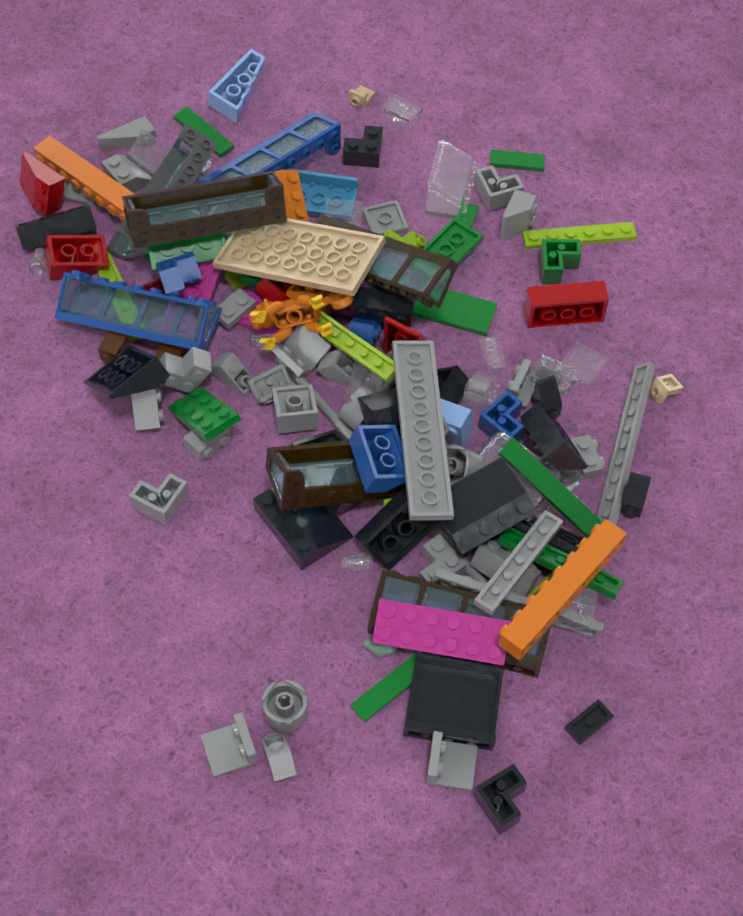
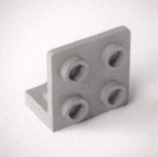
(302, 350)
(229, 747)
(451, 764)

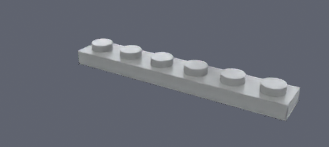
(518, 562)

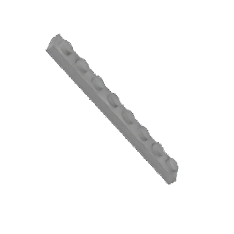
(467, 583)

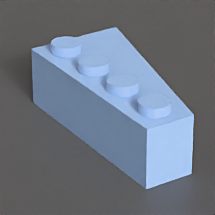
(237, 86)
(459, 422)

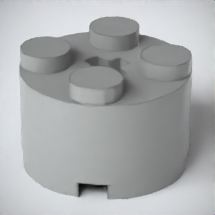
(351, 412)
(462, 462)
(282, 694)

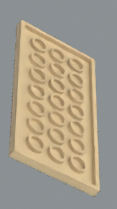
(302, 255)

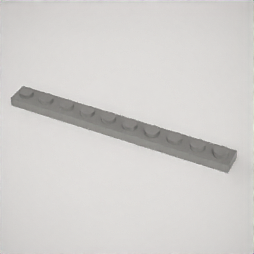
(626, 443)

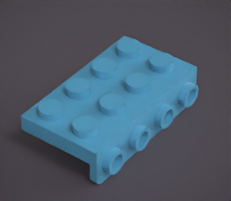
(319, 186)

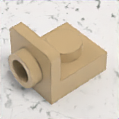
(361, 96)
(663, 387)

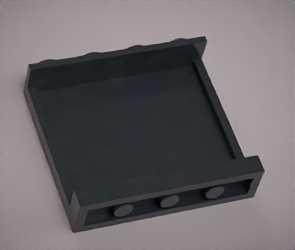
(454, 699)

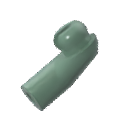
(378, 649)

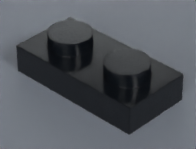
(589, 722)

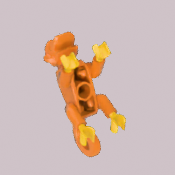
(293, 313)

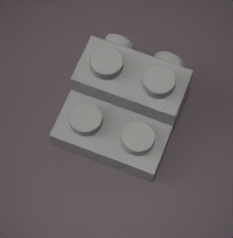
(588, 450)

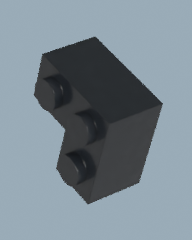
(364, 151)
(496, 797)

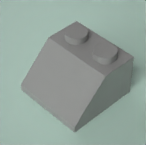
(126, 173)
(518, 214)
(295, 408)

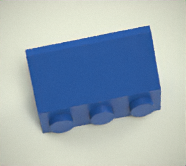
(378, 457)

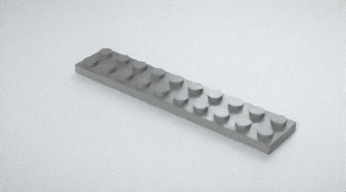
(422, 431)

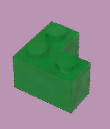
(556, 255)

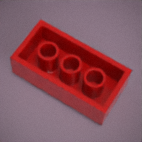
(566, 304)

